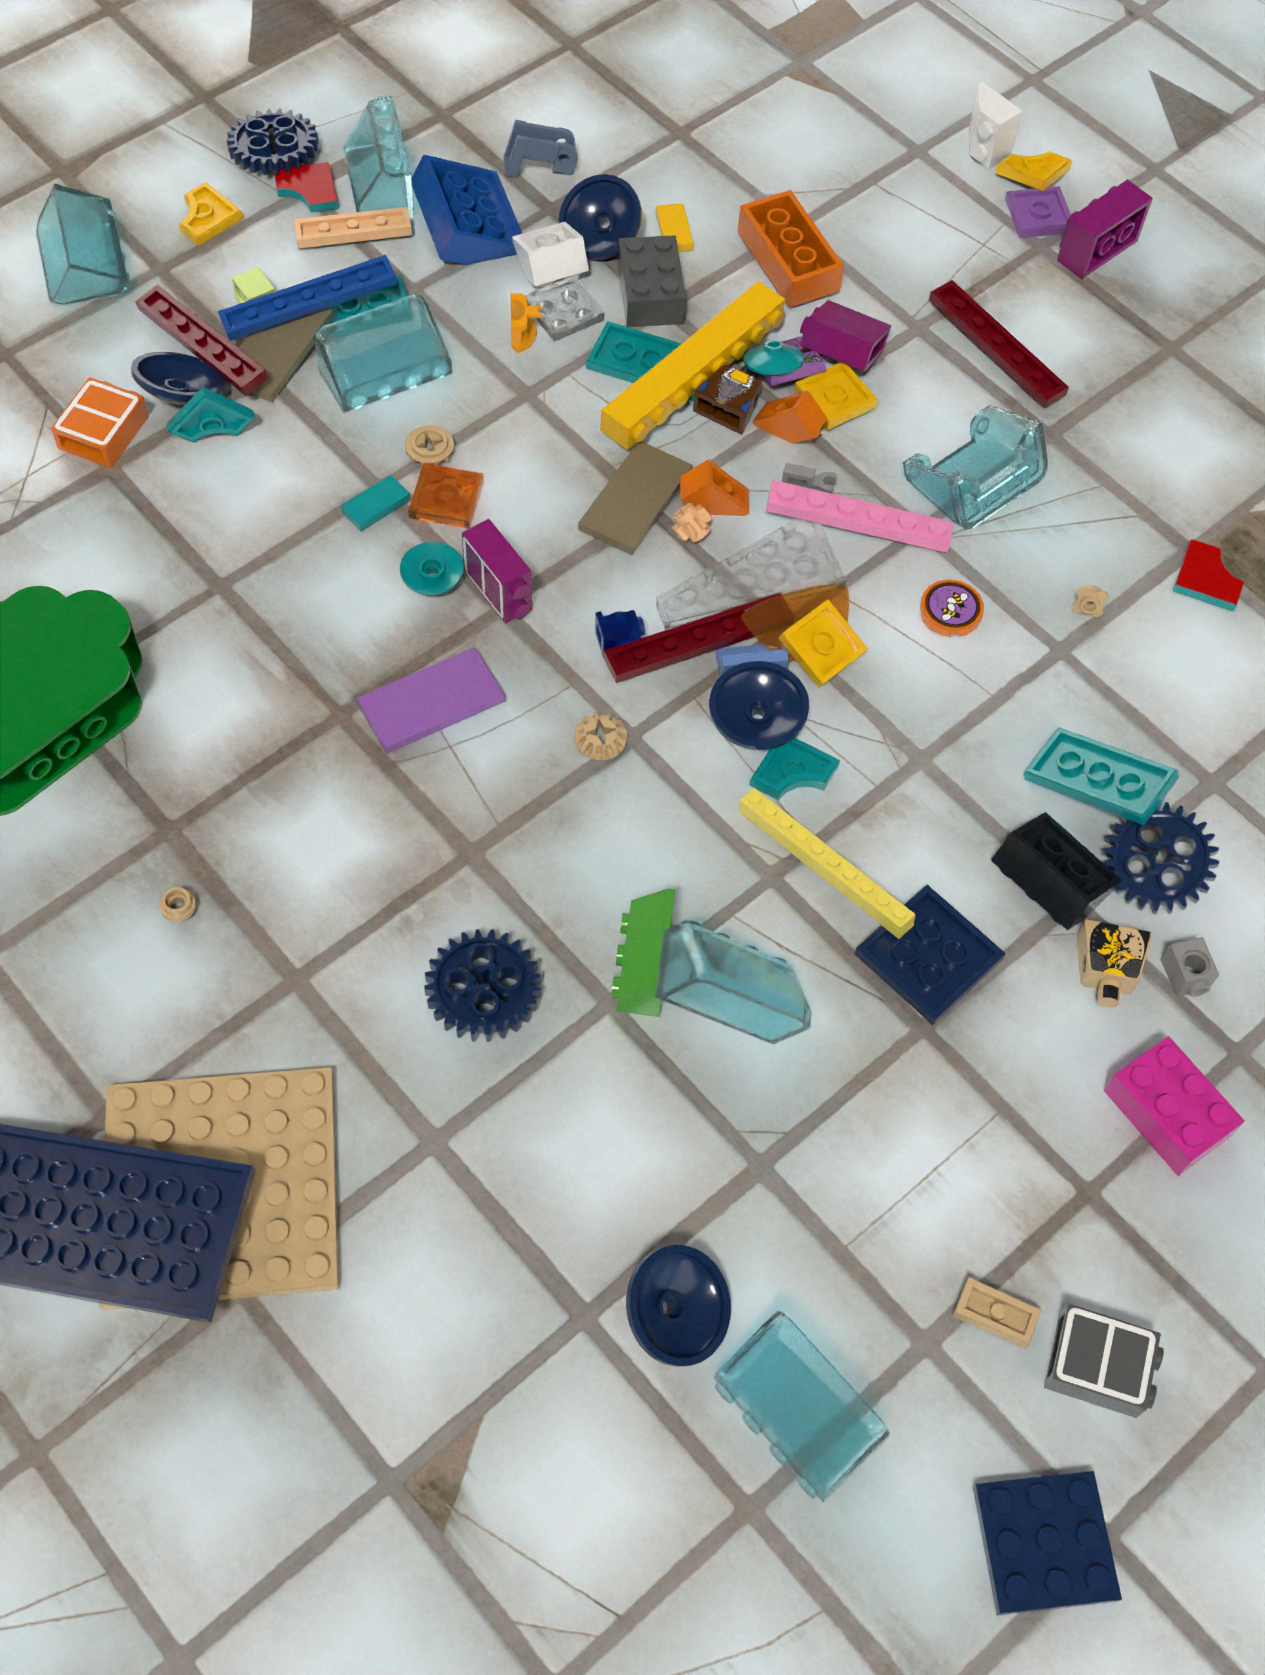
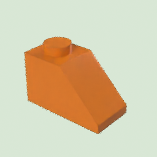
(792, 418)
(714, 490)

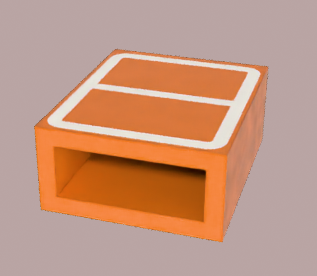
(100, 422)

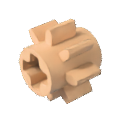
(691, 522)

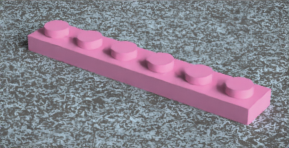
(859, 516)

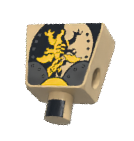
(1111, 959)

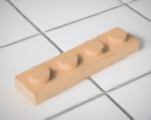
(352, 227)

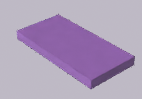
(430, 700)

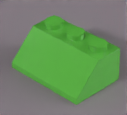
(642, 952)

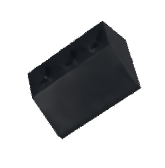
(1055, 870)

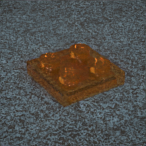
(446, 496)

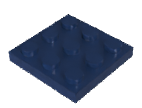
(934, 959)
(1046, 1543)

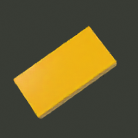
(673, 221)

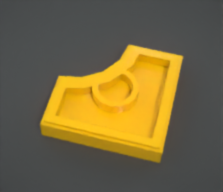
(1034, 171)
(208, 214)

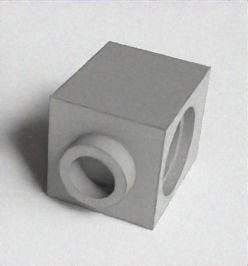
(1191, 954)

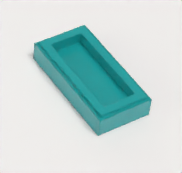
(375, 503)

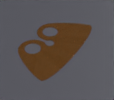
(776, 615)

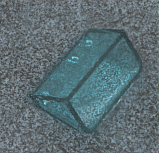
(378, 159)
(80, 247)
(381, 352)
(731, 983)
(801, 1406)

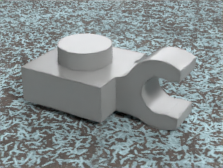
(806, 477)

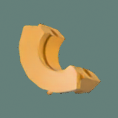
(522, 325)

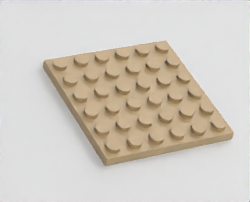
(261, 1120)

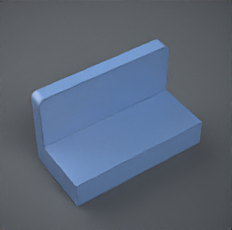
(733, 656)

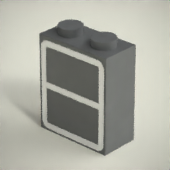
(1104, 1361)

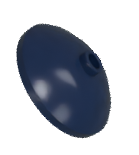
(596, 202)
(174, 376)
(759, 690)
(695, 1302)

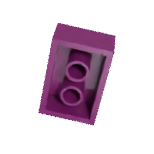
(1104, 228)

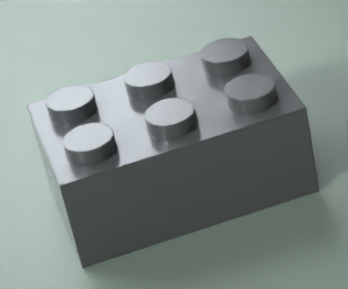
(651, 281)

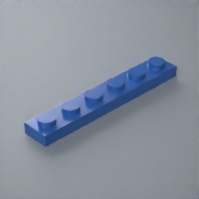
(307, 297)

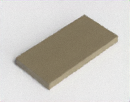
(283, 349)
(634, 498)

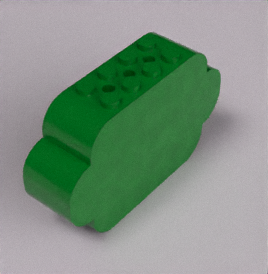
(62, 685)

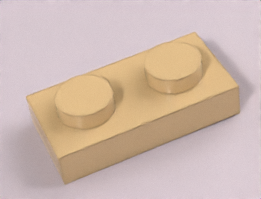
(997, 1313)

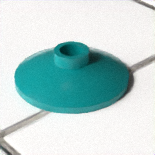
(773, 358)
(431, 559)

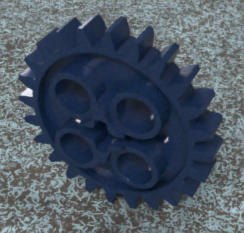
(251, 144)
(1149, 886)
(461, 1006)

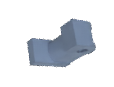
(540, 144)

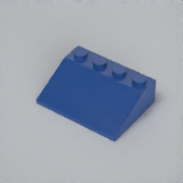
(465, 210)

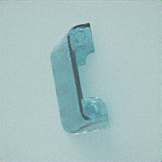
(986, 473)

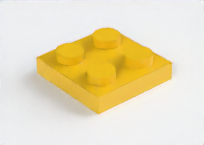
(838, 394)
(823, 643)

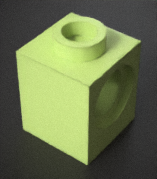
(251, 285)

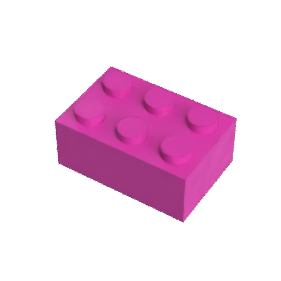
(1173, 1105)

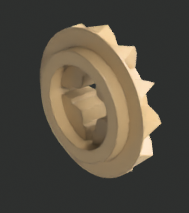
(437, 437)
(589, 743)

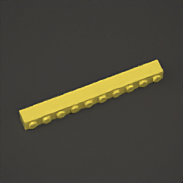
(827, 863)

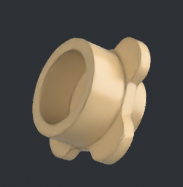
(1093, 594)

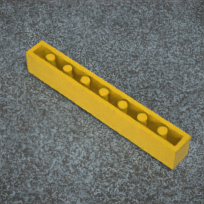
(679, 374)

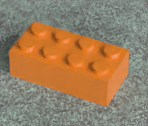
(790, 248)

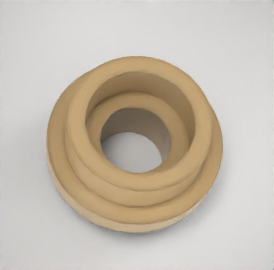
(174, 896)

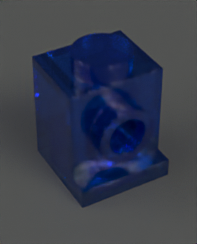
(617, 629)

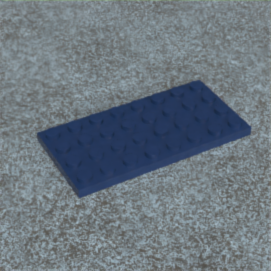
(117, 1222)

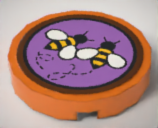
(951, 608)

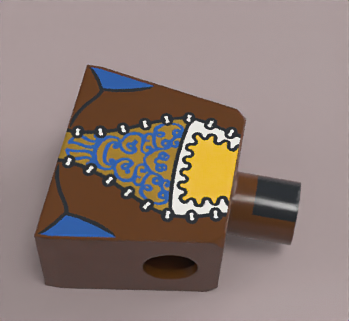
(728, 397)

